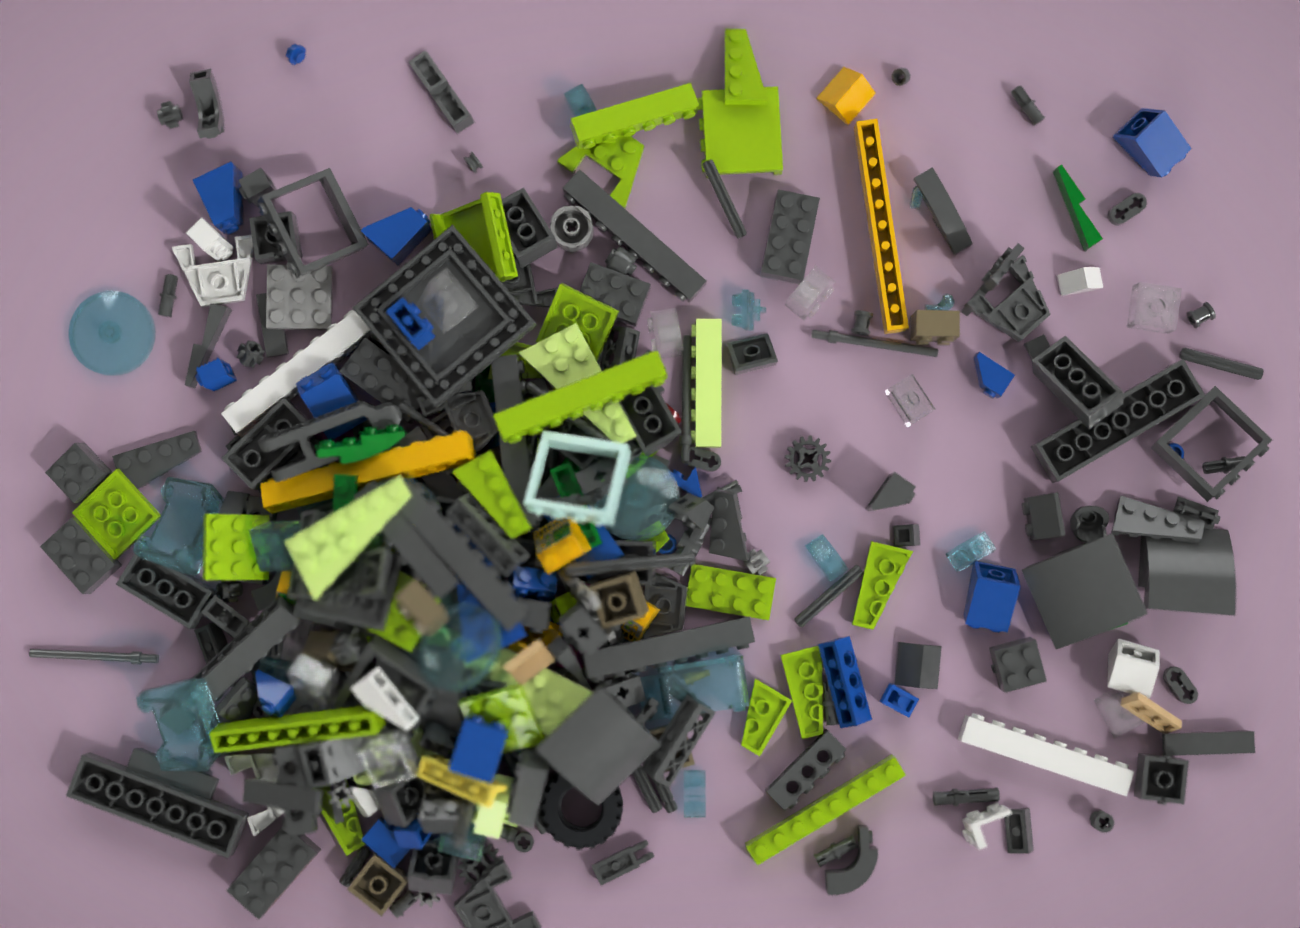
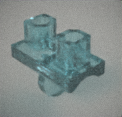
(750, 310)

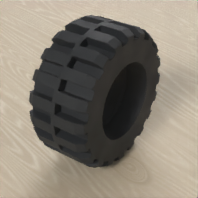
(573, 835)

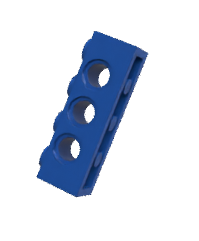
(845, 682)

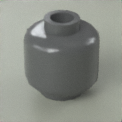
(621, 261)

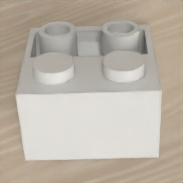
(1133, 667)

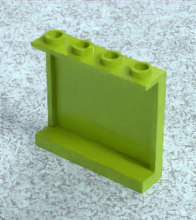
(741, 136)
(485, 230)

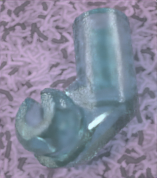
(916, 198)
(945, 304)

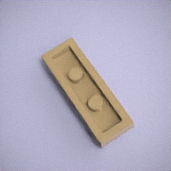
(1151, 713)

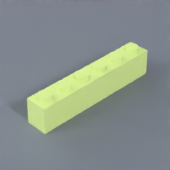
(708, 382)

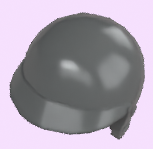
(1089, 523)

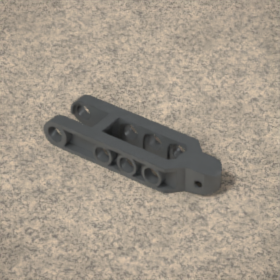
(379, 417)

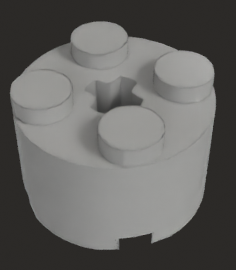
(572, 217)

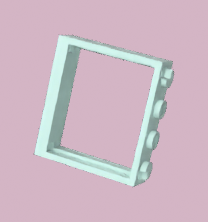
(582, 445)

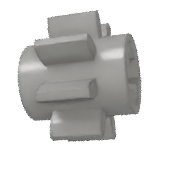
(758, 562)
(345, 800)
(421, 896)

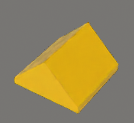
(846, 94)

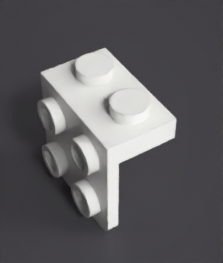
(972, 831)

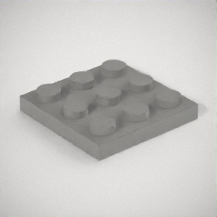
(298, 302)

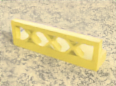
(435, 770)

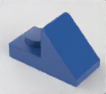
(691, 485)
(899, 700)

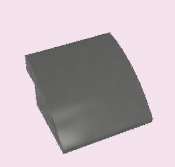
(1189, 574)
(1084, 591)
(444, 707)
(598, 745)

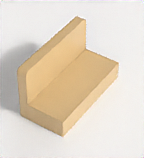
(529, 662)

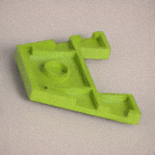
(617, 157)

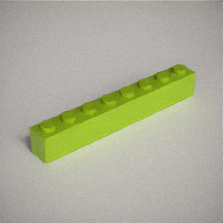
(580, 397)
(296, 729)
(825, 809)

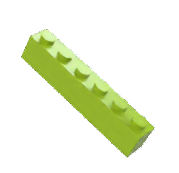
(634, 116)

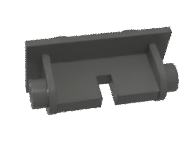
(1197, 511)

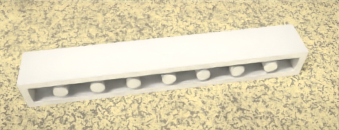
(330, 347)
(1046, 755)

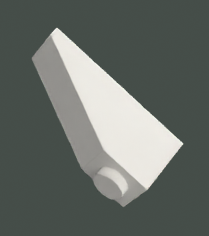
(383, 698)

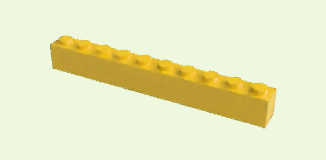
(880, 226)
(408, 462)

